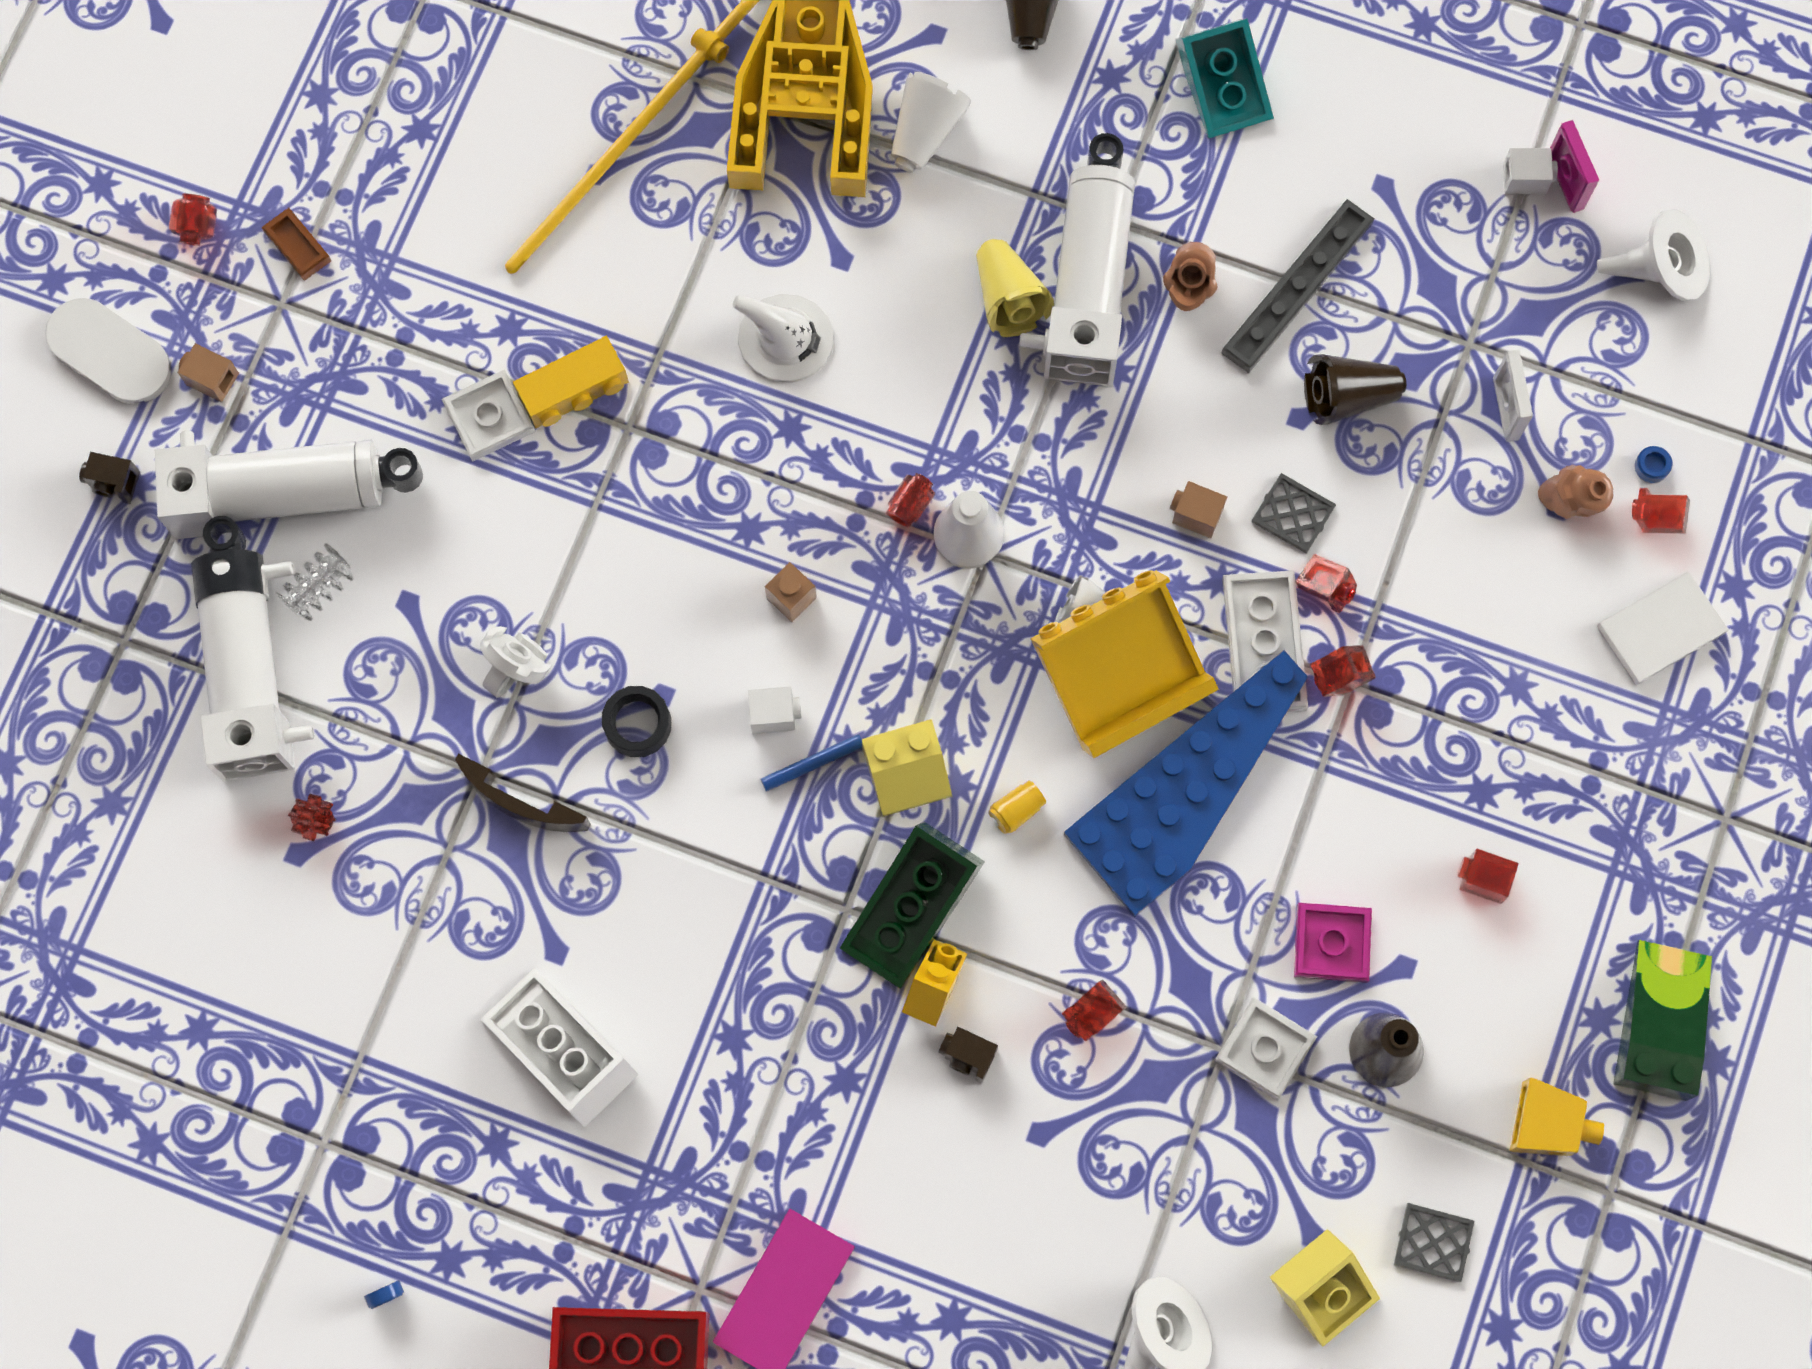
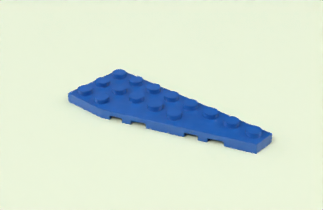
(1166, 812)

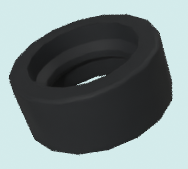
(634, 694)

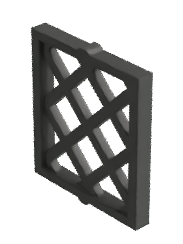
(1307, 493)
(1462, 1250)

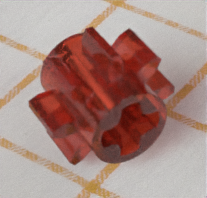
(311, 817)

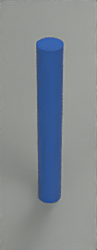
(812, 762)

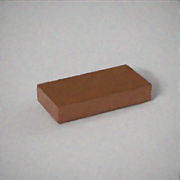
(296, 244)

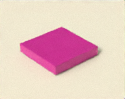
(1575, 169)
(1333, 942)

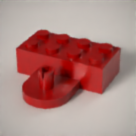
(628, 1339)

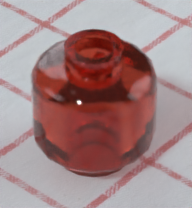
(193, 219)

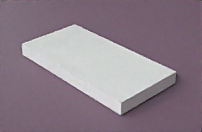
(1262, 624)

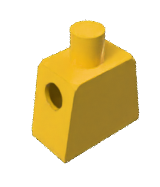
(1551, 1121)

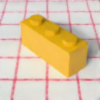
(571, 382)

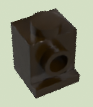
(110, 476)
(968, 1053)

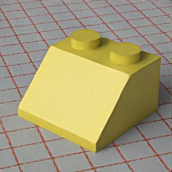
(906, 767)
(1325, 1287)

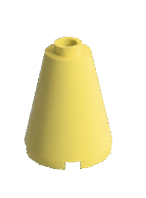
(1010, 290)

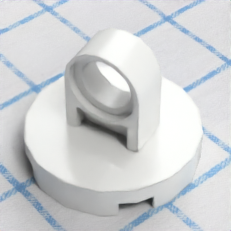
(511, 660)

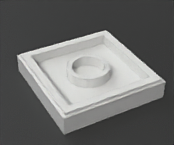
(1512, 396)
(488, 415)
(1265, 1048)

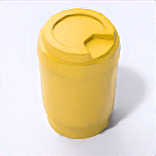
(1017, 807)

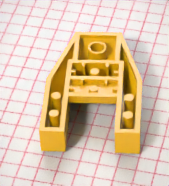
(806, 67)

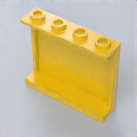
(1122, 663)

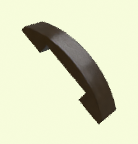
(557, 819)

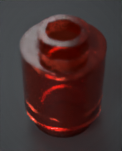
(910, 500)

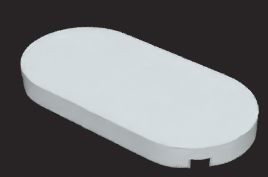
(108, 351)

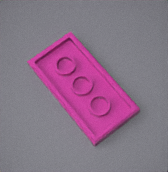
(784, 1293)

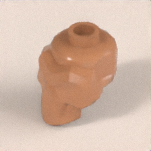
(1191, 276)
(1577, 492)

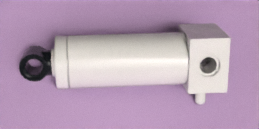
(1091, 271)
(274, 482)

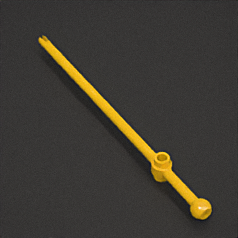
(708, 47)

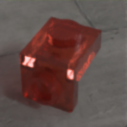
(1661, 512)
(1093, 1011)

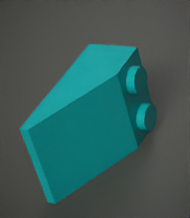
(1225, 77)

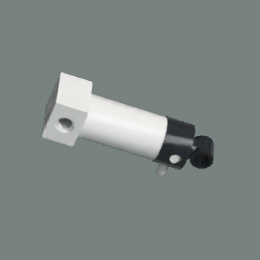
(245, 727)

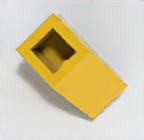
(934, 982)

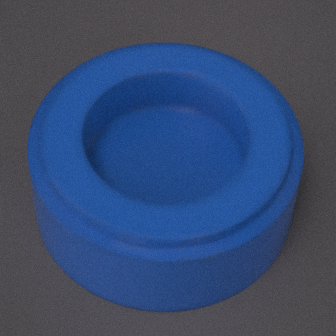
(1653, 464)
(384, 1295)

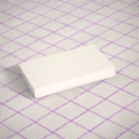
(1662, 628)

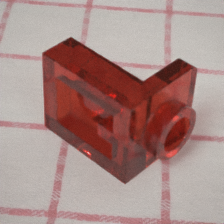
(1328, 582)

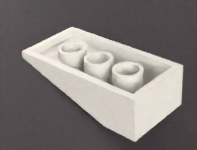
(559, 1047)

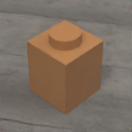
(207, 372)
(1198, 509)
(790, 592)

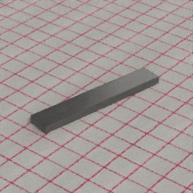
(1297, 286)

